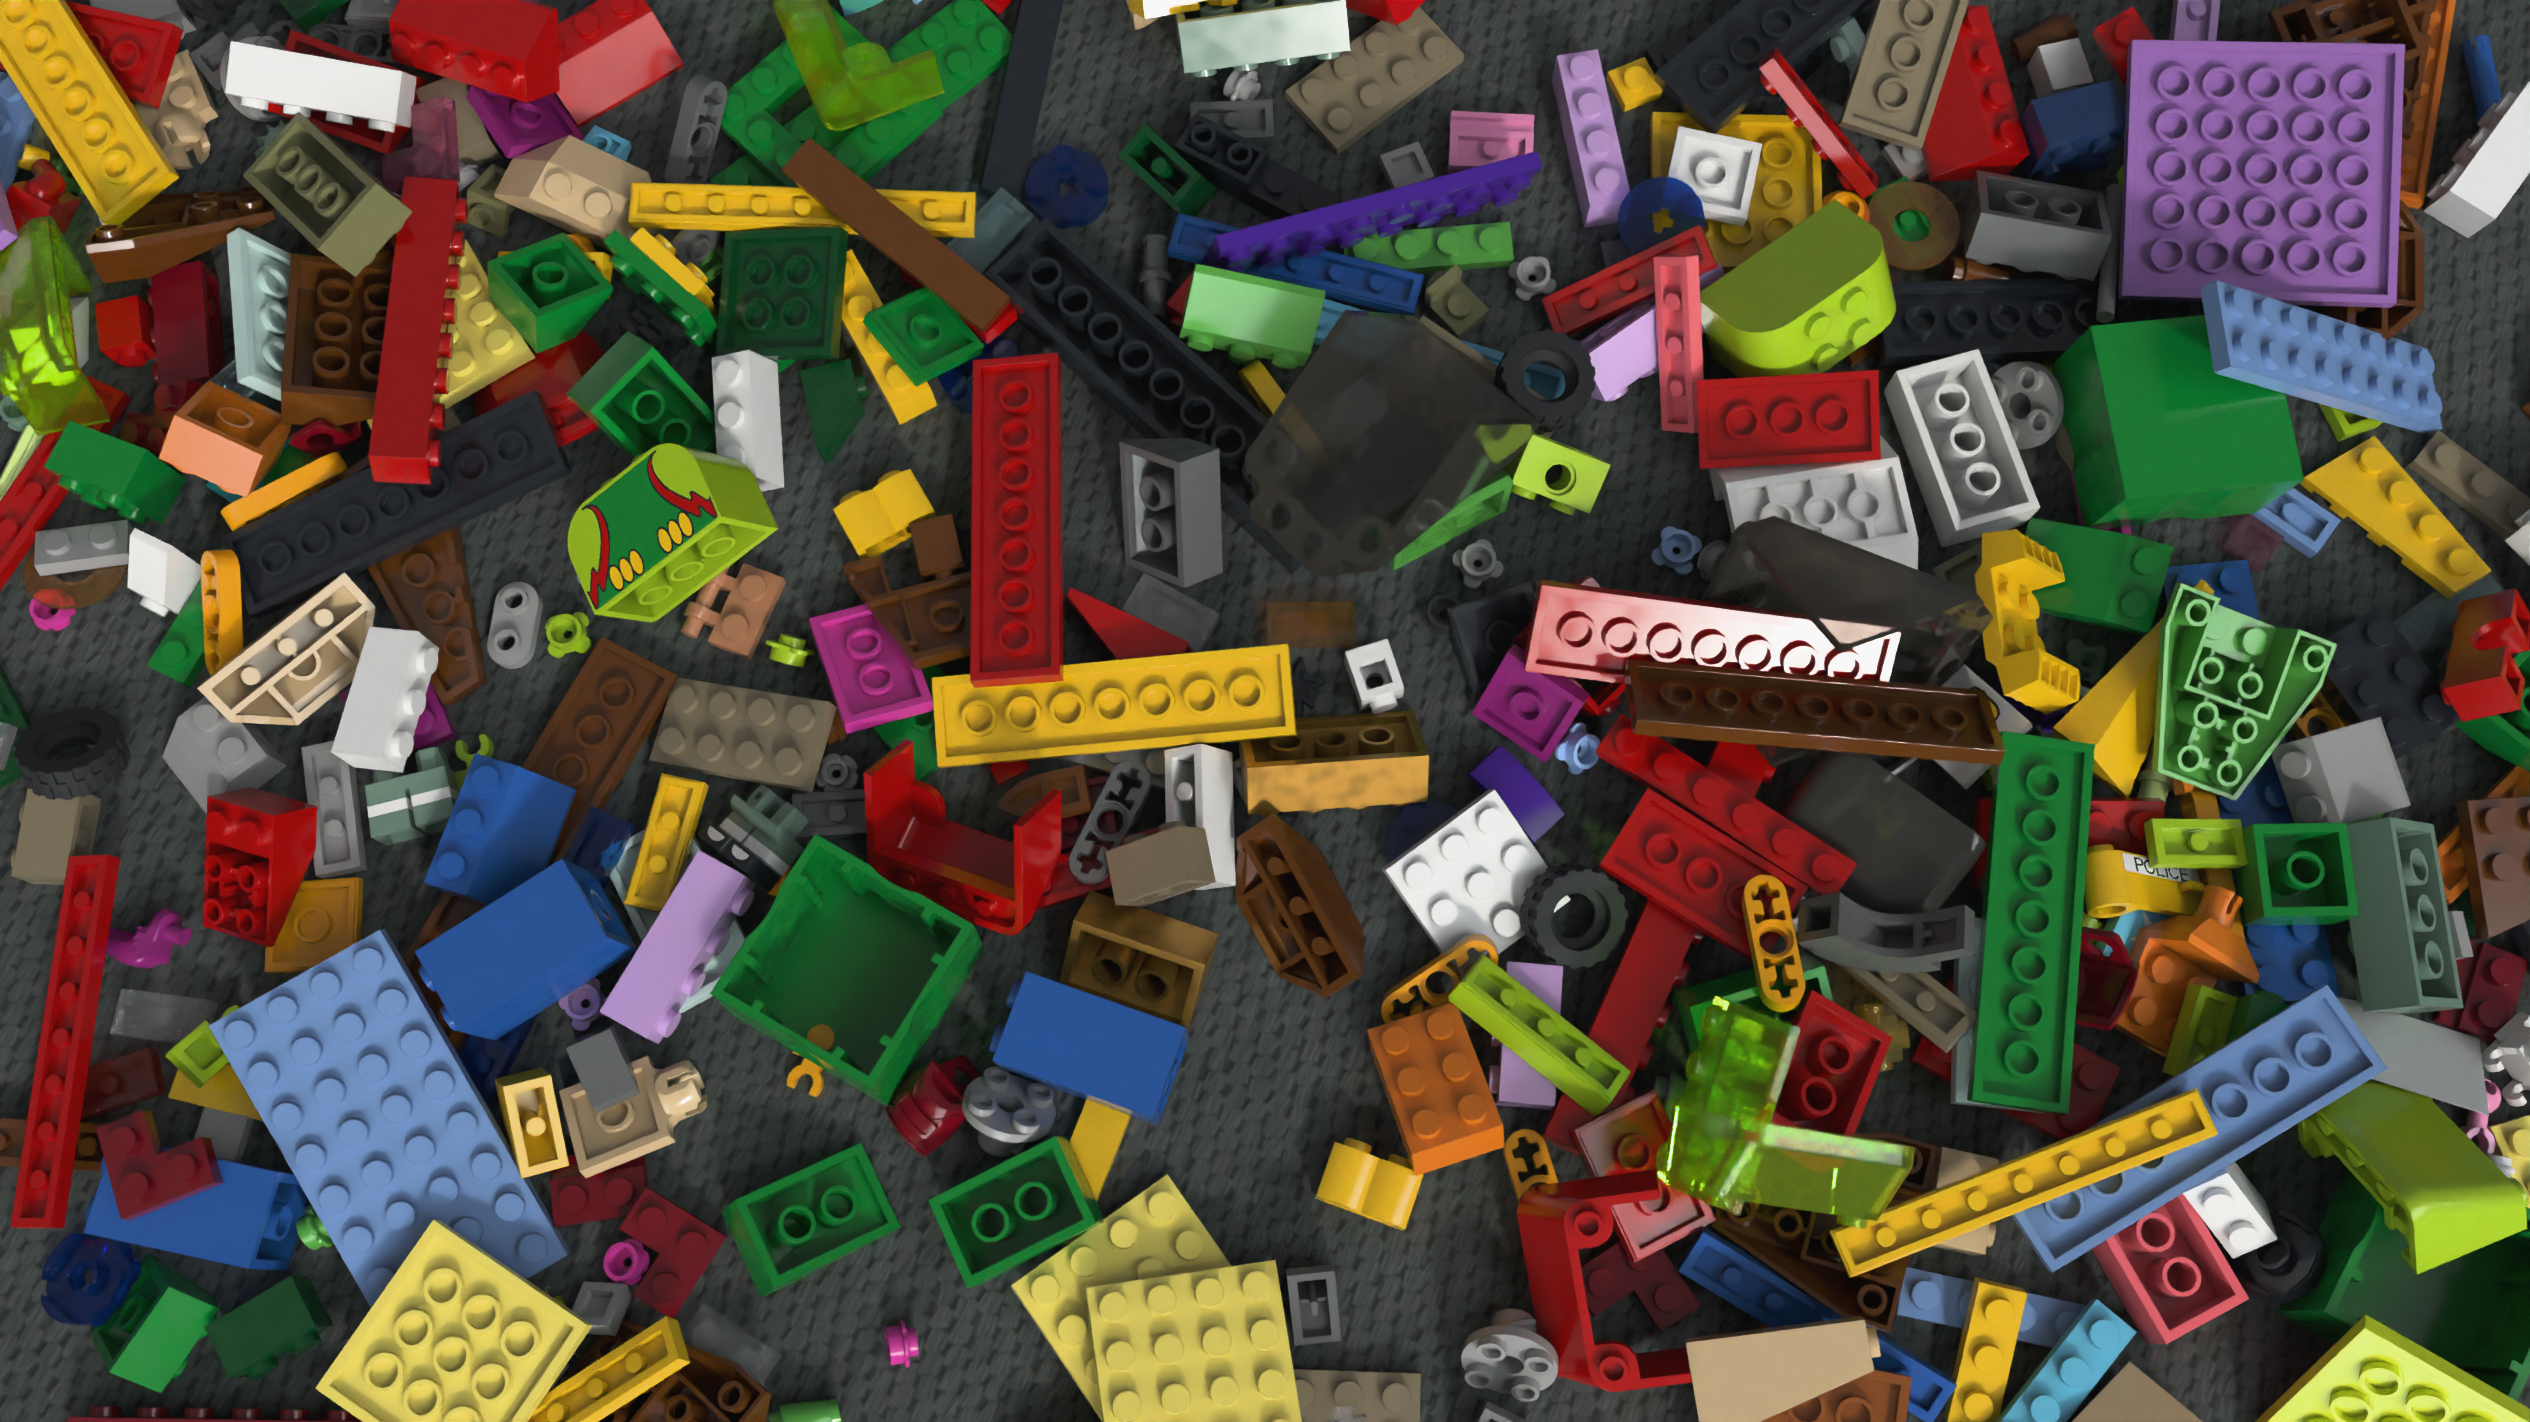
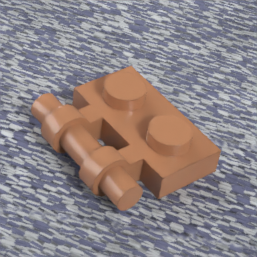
(744, 613)

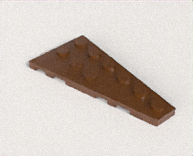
(432, 595)
(2497, 861)

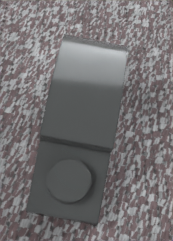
(1880, 941)

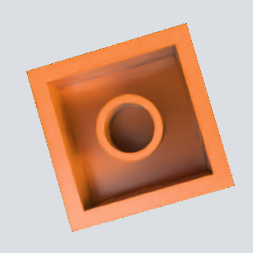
(225, 439)

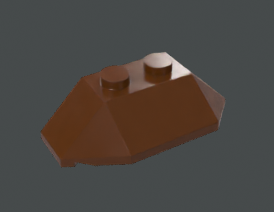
(2409, 286)
(1297, 909)

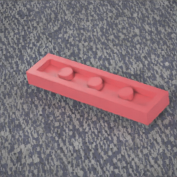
(1678, 340)

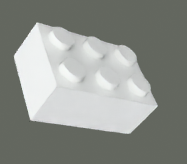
(2486, 167)

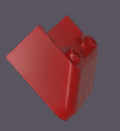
(952, 864)
(1552, 1227)

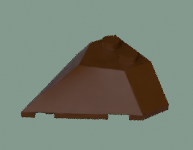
(2365, 22)

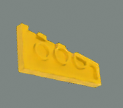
(2398, 514)

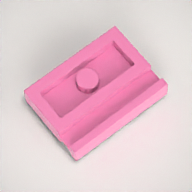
(1487, 138)

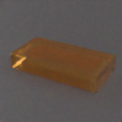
(1311, 624)

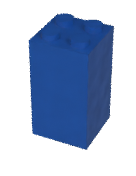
(524, 951)
(1089, 1047)
(236, 1223)

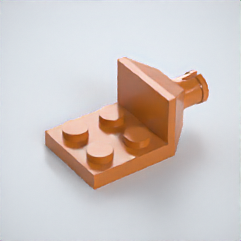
(2182, 952)

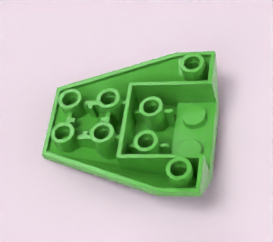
(2228, 691)

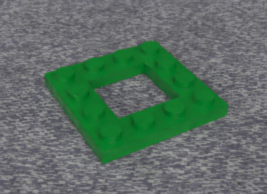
(771, 146)

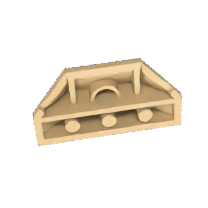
(574, 188)
(296, 660)

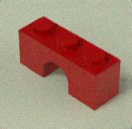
(2480, 669)

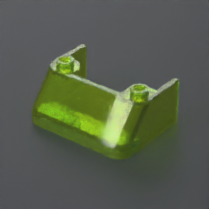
(854, 81)
(38, 330)
(1785, 1166)

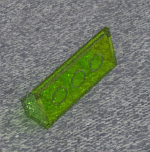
(1735, 1069)

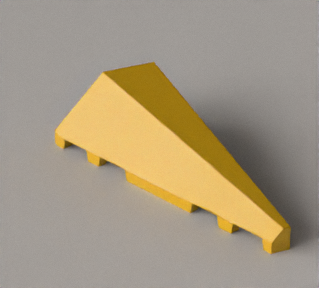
(2120, 713)

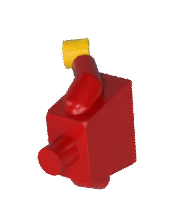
(43, 193)

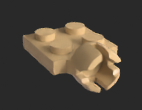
(181, 114)
(637, 1123)

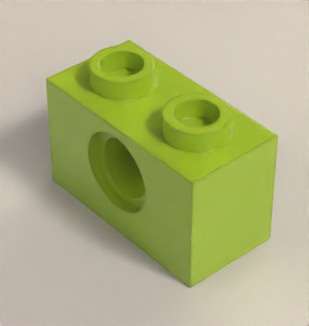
(1580, 476)

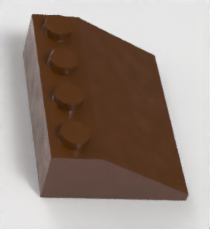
(332, 341)

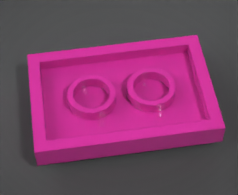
(867, 670)

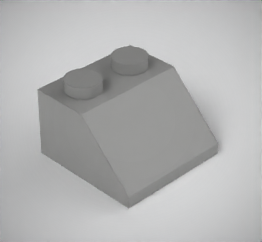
(217, 754)
(2340, 774)

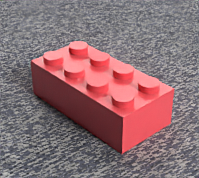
(2169, 1272)

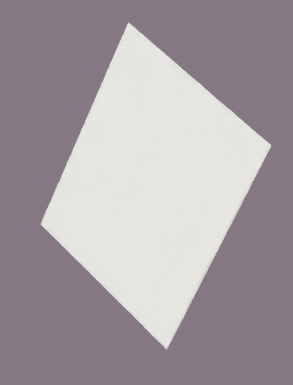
(2424, 1057)

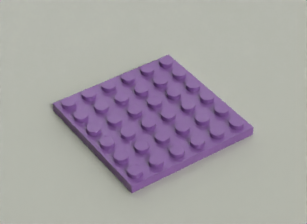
(2262, 171)

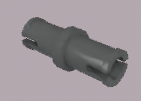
(1155, 275)

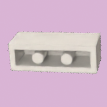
(749, 414)
(386, 699)
(1202, 796)

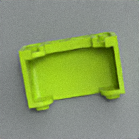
(2419, 1170)

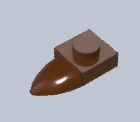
(1071, 782)

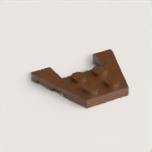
(923, 620)

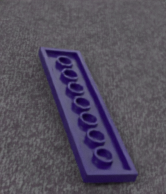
(1372, 214)

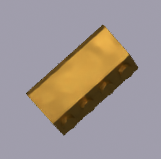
(1337, 764)

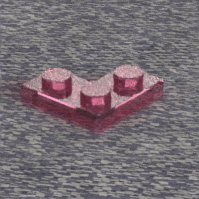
(433, 148)

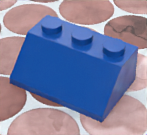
(498, 831)

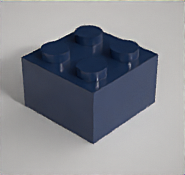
(2071, 131)

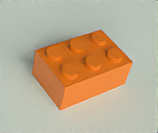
(1436, 1088)

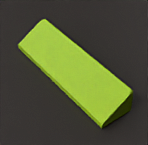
(1539, 1035)

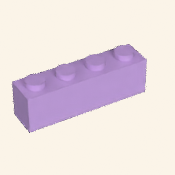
(1590, 136)
(1629, 346)
(679, 947)

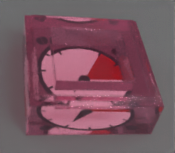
(2252, 541)

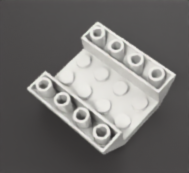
(1843, 500)

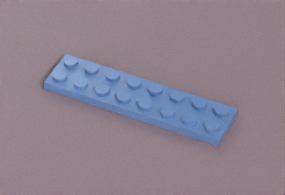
(2319, 358)
(2252, 1095)

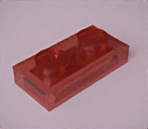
(122, 1082)

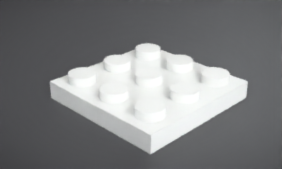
(1470, 877)

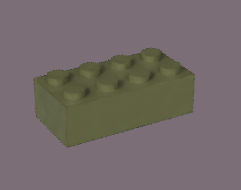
(327, 195)

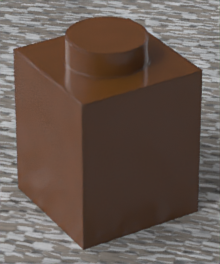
(938, 547)

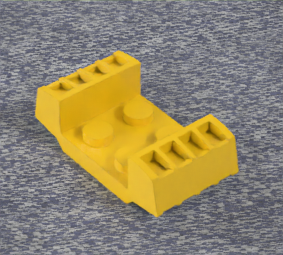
(2005, 583)

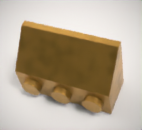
(1138, 958)

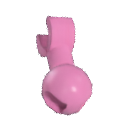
(2477, 1122)

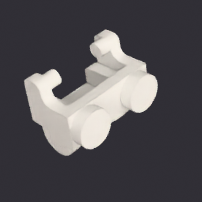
(2513, 1052)

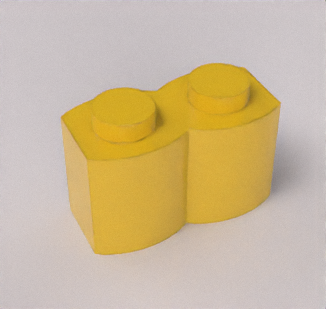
(882, 515)
(1369, 1184)

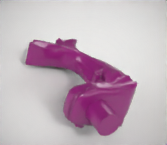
(151, 943)

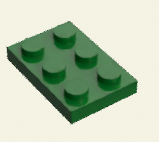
(646, 277)

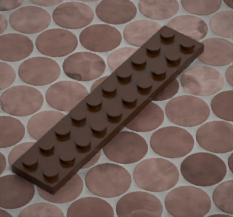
(581, 747)

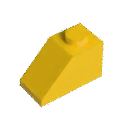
(532, 1121)

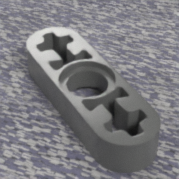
(695, 169)
(1113, 787)

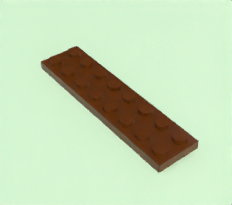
(1812, 712)

